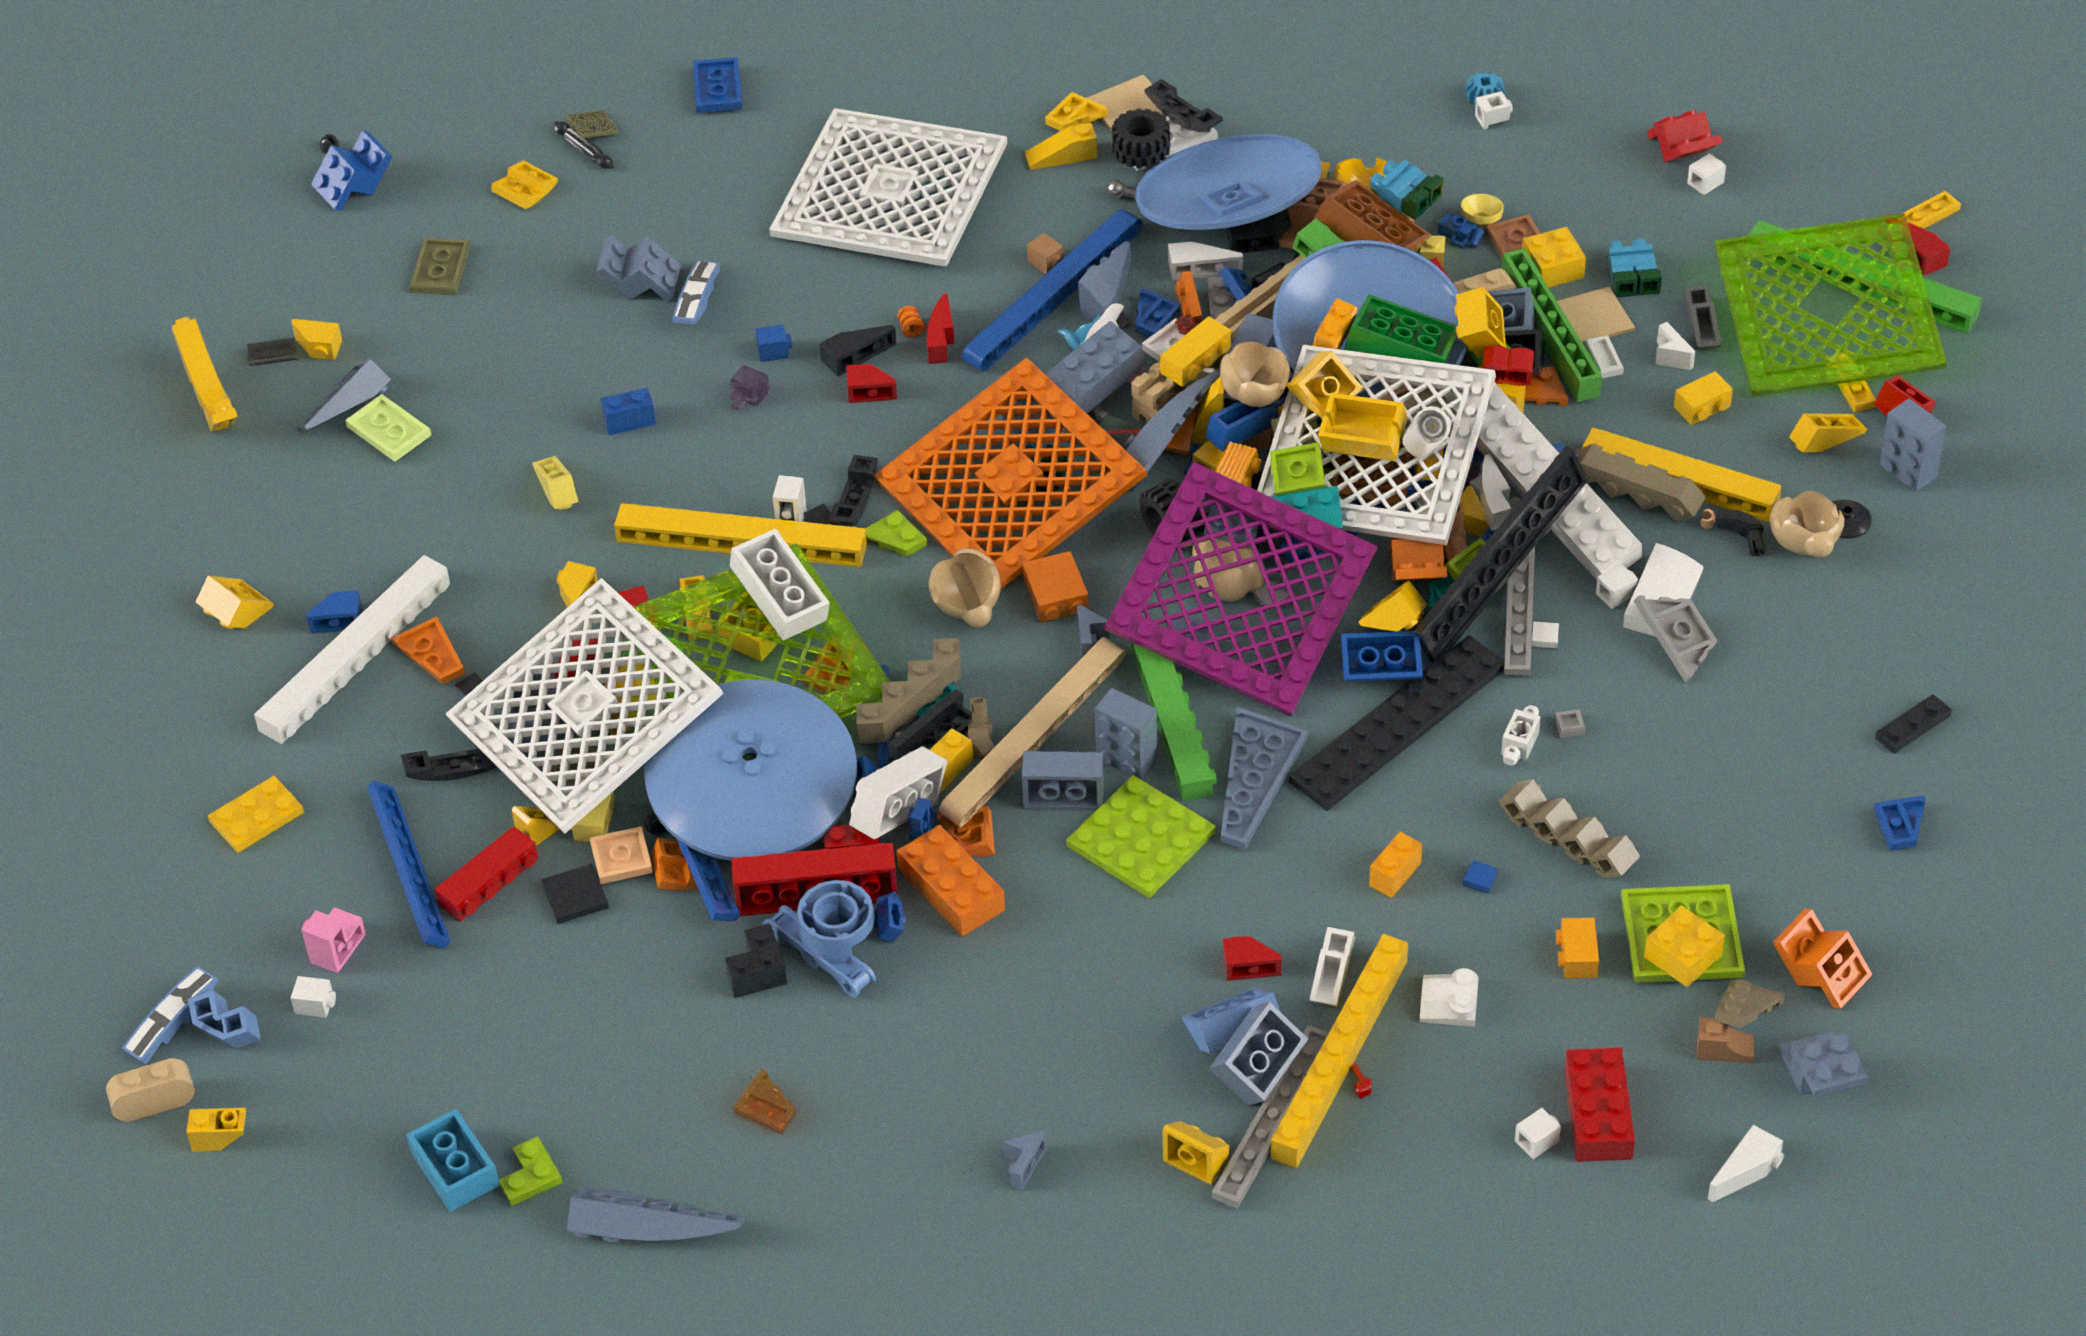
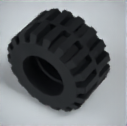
(1141, 138)
(1156, 502)

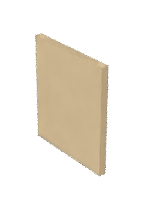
(1124, 97)
(1596, 314)

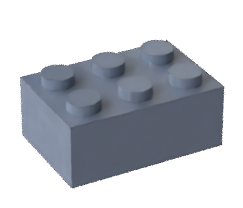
(1912, 445)
(1126, 733)
(1062, 780)
(1258, 1053)

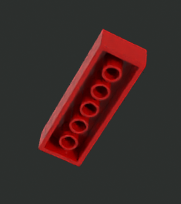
(783, 879)

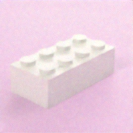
(779, 584)
(890, 792)

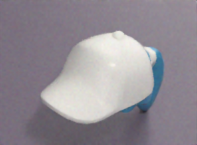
(1087, 330)

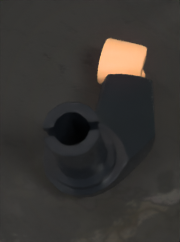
(1738, 521)

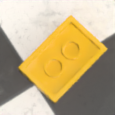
(255, 814)

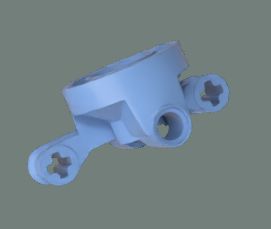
(826, 927)

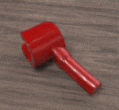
(1363, 1086)

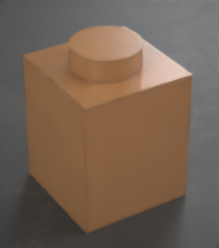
(1044, 253)

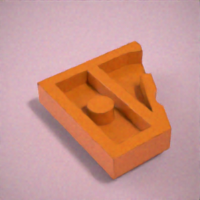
(1187, 295)

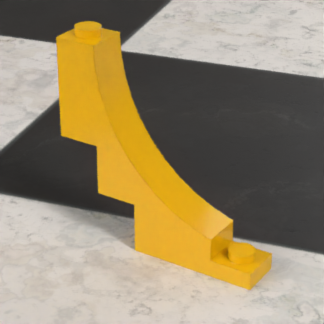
(203, 375)

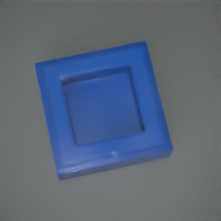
(1480, 876)

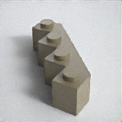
(1646, 485)
(905, 698)
(1558, 824)

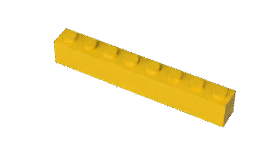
(1718, 484)

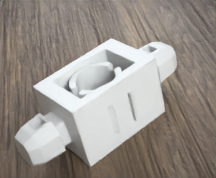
(1520, 747)

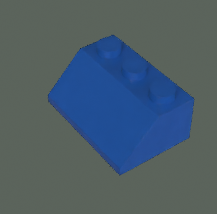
(1380, 656)

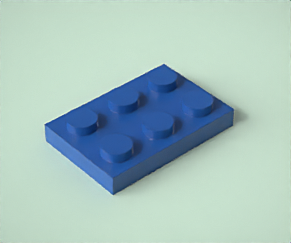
(717, 84)

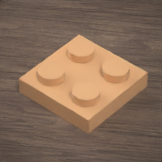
(621, 855)

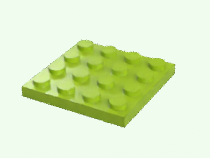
(1141, 836)
(1649, 907)

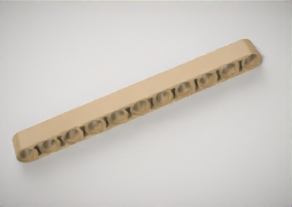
(1031, 732)

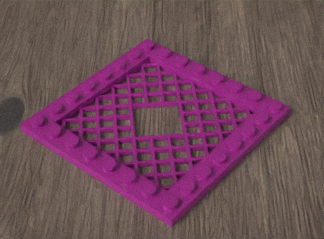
(1215, 665)

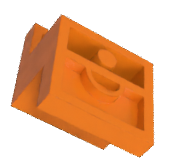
(1416, 560)
(1822, 958)

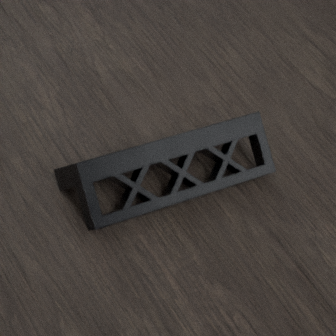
(927, 726)

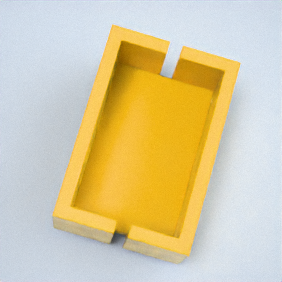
(1363, 426)

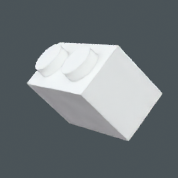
(789, 499)

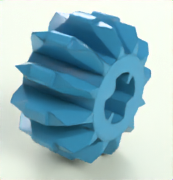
(1483, 85)

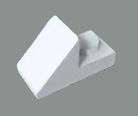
(1673, 349)

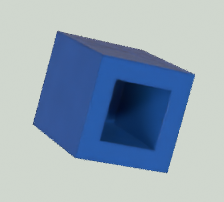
(773, 343)

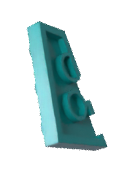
(1319, 503)

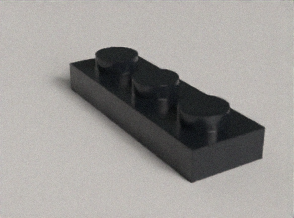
(1913, 723)

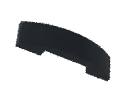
(1180, 111)
(855, 492)
(446, 766)

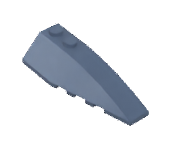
(1165, 423)
(631, 1217)

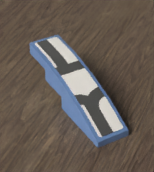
(695, 292)
(168, 1015)

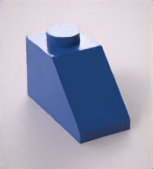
(335, 612)

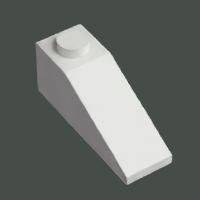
(1201, 259)
(1748, 1163)

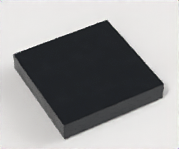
(574, 893)

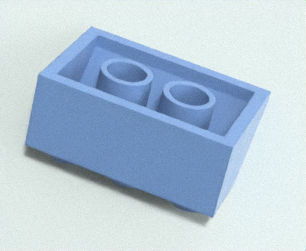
(1218, 1022)

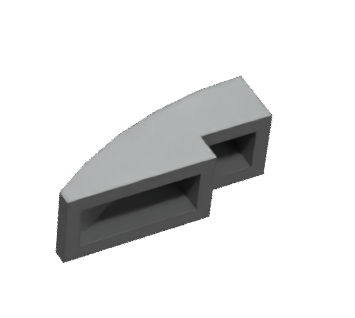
(1701, 316)

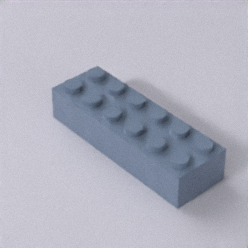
(1092, 371)

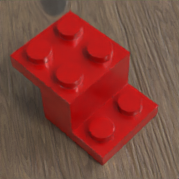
(1684, 135)

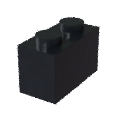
(1254, 236)

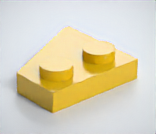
(1075, 111)

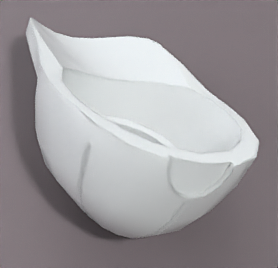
(1421, 436)

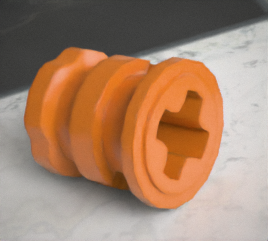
(910, 321)

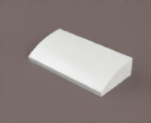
(1665, 575)

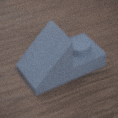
(1090, 628)
(1025, 1154)

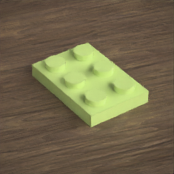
(388, 427)

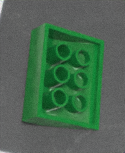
(1400, 332)

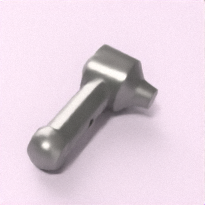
(1117, 188)

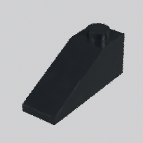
(856, 347)

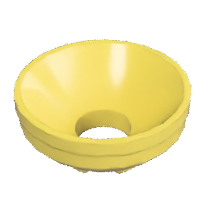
(1482, 209)

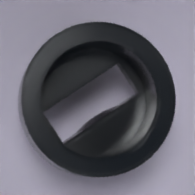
(326, 141)
(656, 827)

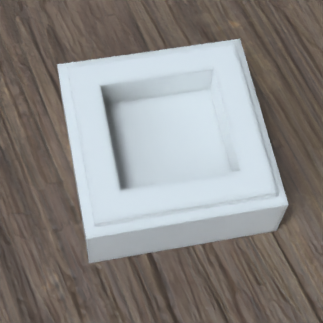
(1545, 634)

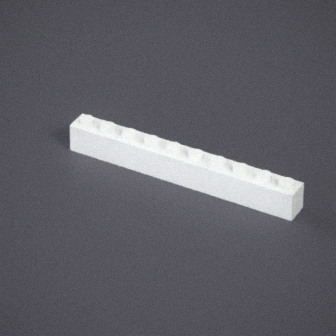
(352, 649)

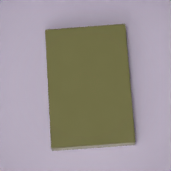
(440, 266)

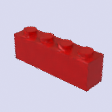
(486, 874)

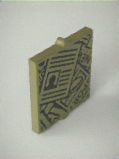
(592, 124)

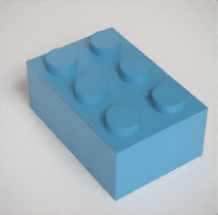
(453, 1160)

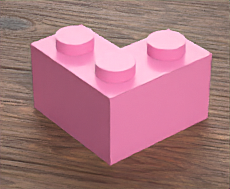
(332, 938)

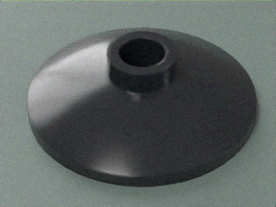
(1856, 518)

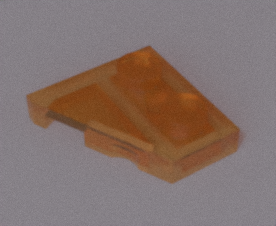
(765, 1104)

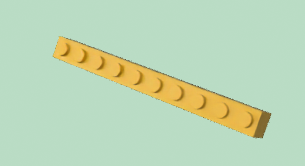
(724, 531)
(1339, 1051)

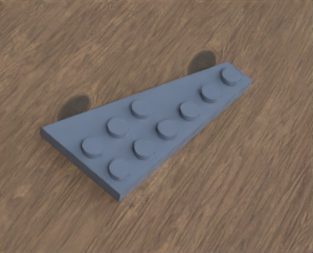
(1259, 763)

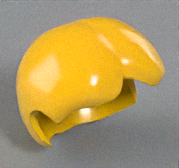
(1353, 169)

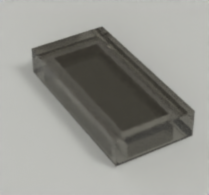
(272, 351)

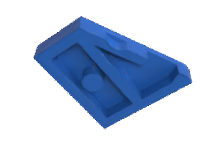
(1154, 312)
(921, 818)

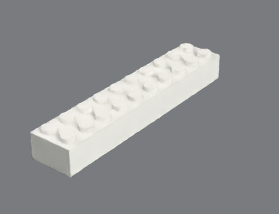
(1522, 456)

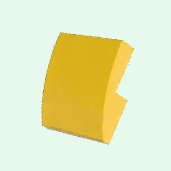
(524, 184)

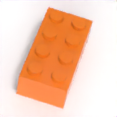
(951, 880)

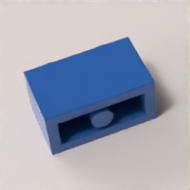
(628, 411)

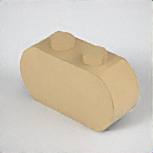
(1491, 281)
(150, 1090)

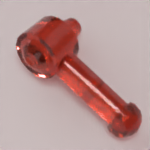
(1186, 324)

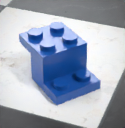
(351, 170)

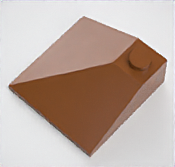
(1365, 463)

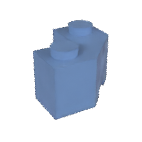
(232, 1027)

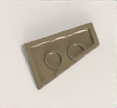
(1744, 1003)

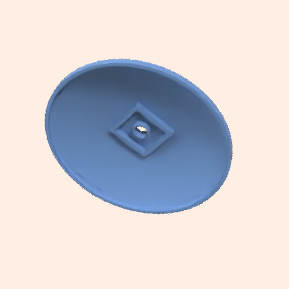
(1228, 182)
(1351, 273)
(763, 804)

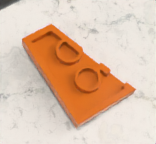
(1546, 388)
(431, 649)

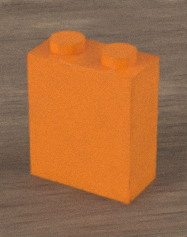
(1054, 586)

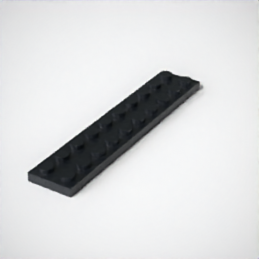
(1501, 555)
(1397, 723)

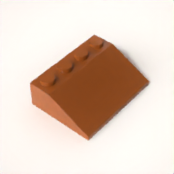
(1361, 215)

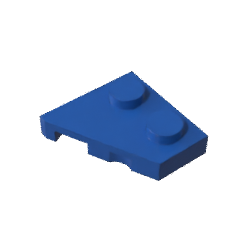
(1234, 282)
(1900, 821)

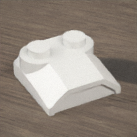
(1450, 998)

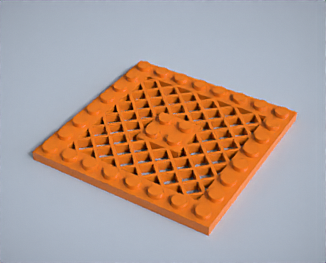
(1011, 471)

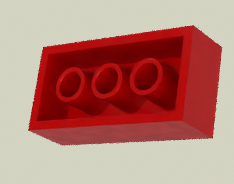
(1599, 1104)

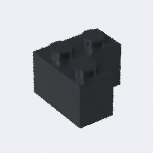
(760, 966)

